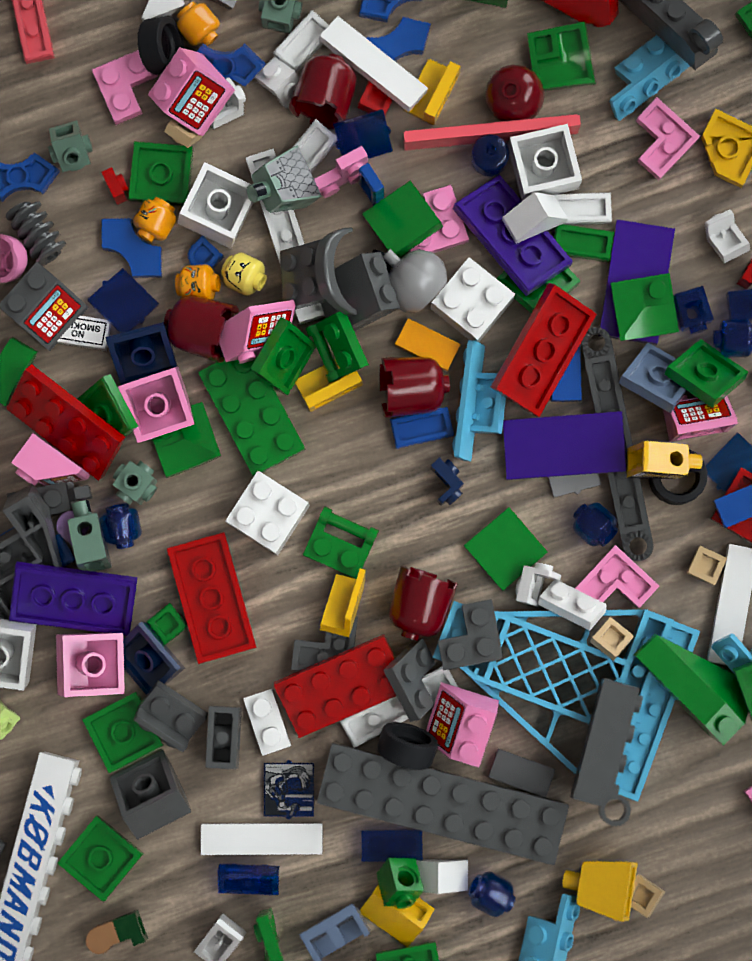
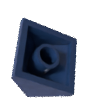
(141, 352)
(148, 658)

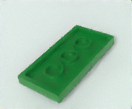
(252, 414)

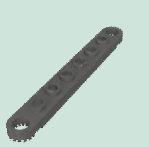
(608, 397)

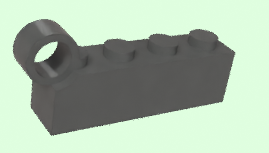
(680, 28)
(604, 747)

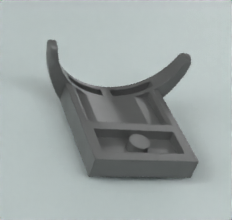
(310, 274)

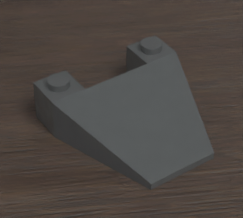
(28, 542)

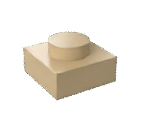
(181, 134)
(706, 565)
(612, 638)
(645, 896)

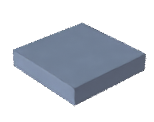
(647, 378)

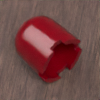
(324, 90)
(197, 325)
(412, 385)
(420, 602)

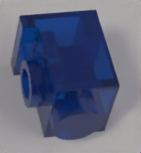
(697, 301)

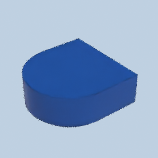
(204, 253)

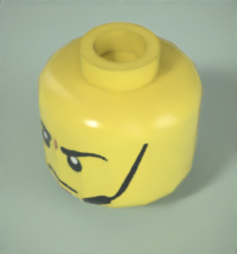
(243, 274)

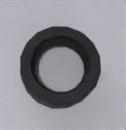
(158, 43)
(680, 499)
(407, 746)

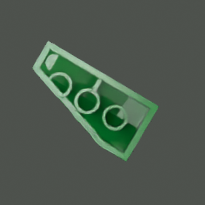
(699, 686)

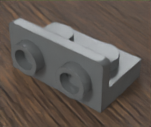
(169, 716)

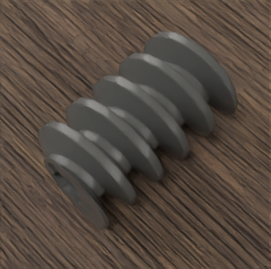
(35, 232)

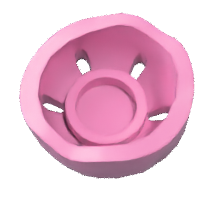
(12, 259)

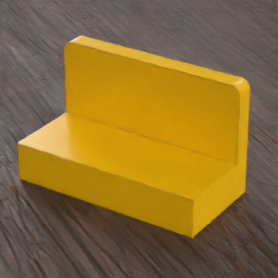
(440, 83)
(319, 392)
(343, 604)
(399, 923)

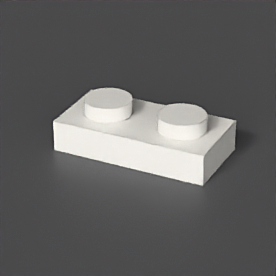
(572, 604)
(267, 722)

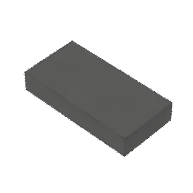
(521, 773)

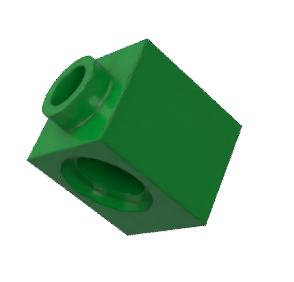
(400, 882)

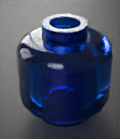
(482, 159)
(734, 338)
(595, 524)
(121, 525)
(491, 894)

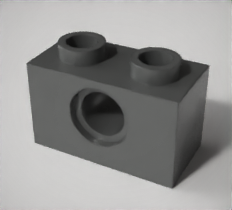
(223, 737)

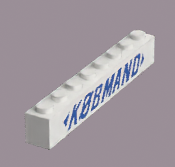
(34, 853)

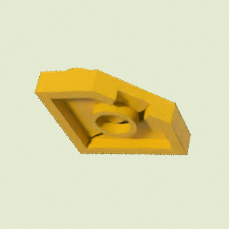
(728, 147)

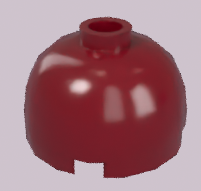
(514, 93)

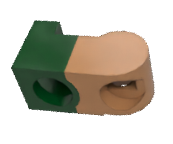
(114, 931)

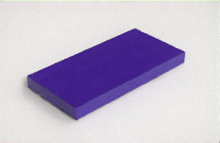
(636, 253)
(527, 262)
(564, 445)
(72, 598)

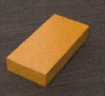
(427, 343)

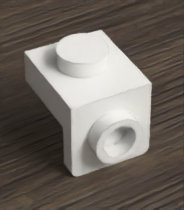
(279, 80)
(233, 108)
(726, 236)
(531, 583)

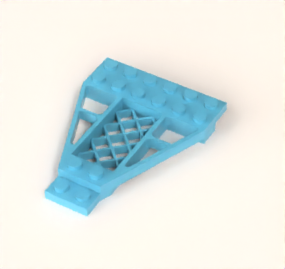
(656, 699)

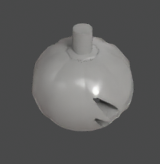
(416, 278)

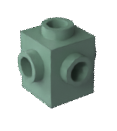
(279, 14)
(69, 146)
(143, 490)

